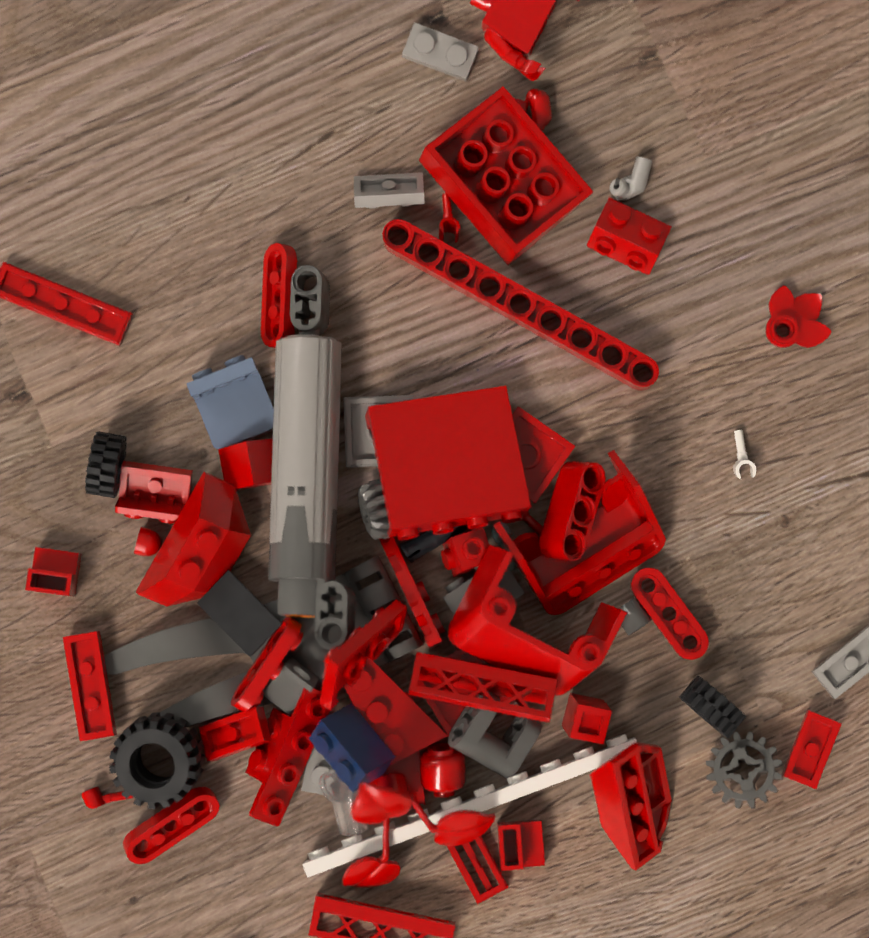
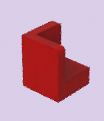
(586, 718)

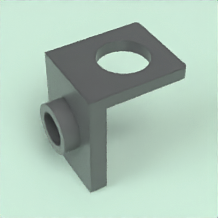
(289, 685)

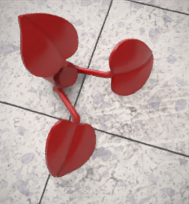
(391, 800)

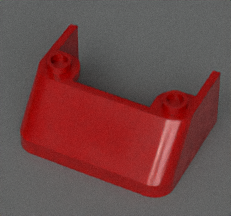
(619, 541)
(485, 632)

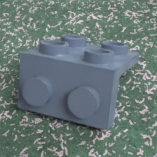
(232, 402)

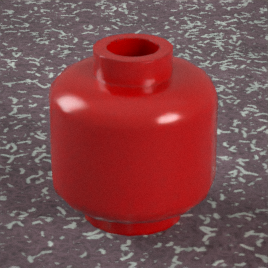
(442, 770)

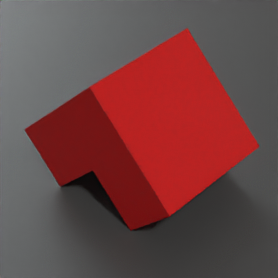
(247, 463)
(54, 572)
(520, 844)

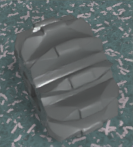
(373, 509)

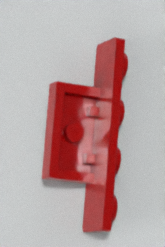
(283, 759)

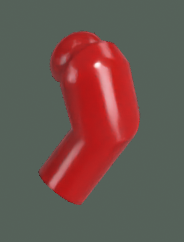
(540, 107)

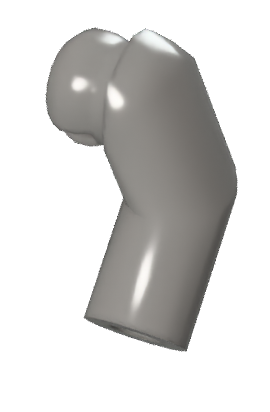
(633, 184)

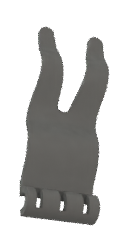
(209, 639)

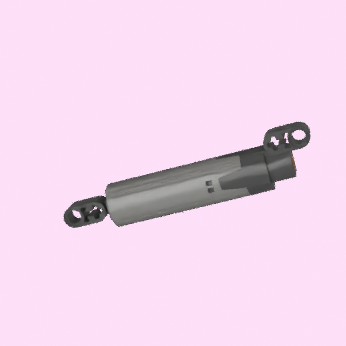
(307, 466)

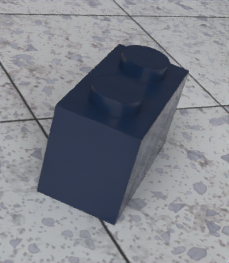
(351, 747)

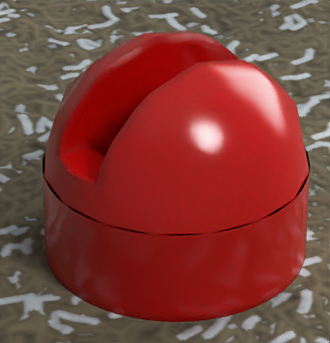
(147, 543)

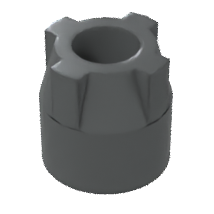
(635, 617)

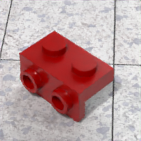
(628, 236)
(153, 491)

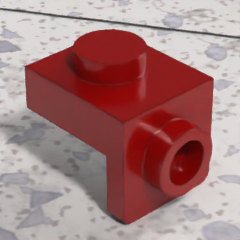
(464, 551)

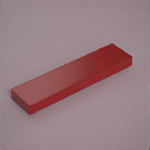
(63, 304)

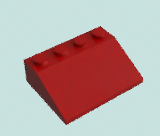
(505, 175)

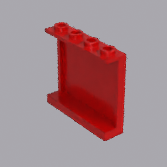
(448, 462)

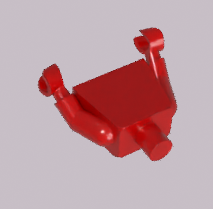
(514, 29)

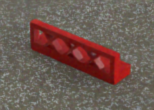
(481, 678)
(377, 915)

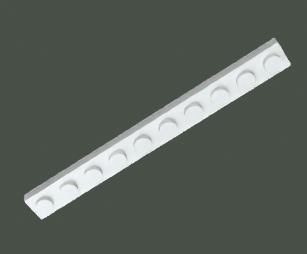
(485, 798)

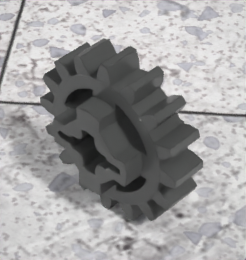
(747, 785)

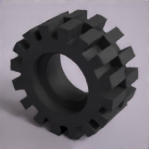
(105, 464)
(712, 706)

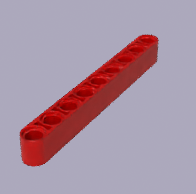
(508, 291)

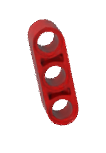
(572, 510)

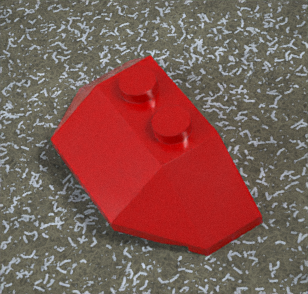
(199, 545)
(634, 801)

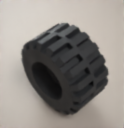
(137, 779)

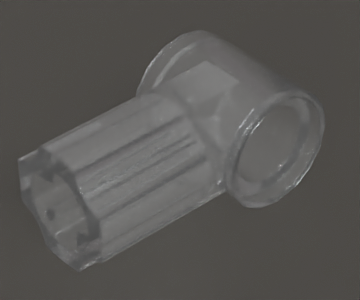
(342, 801)

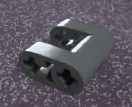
(499, 755)

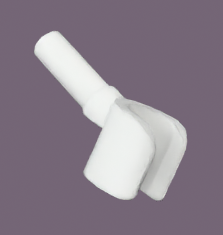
(742, 455)

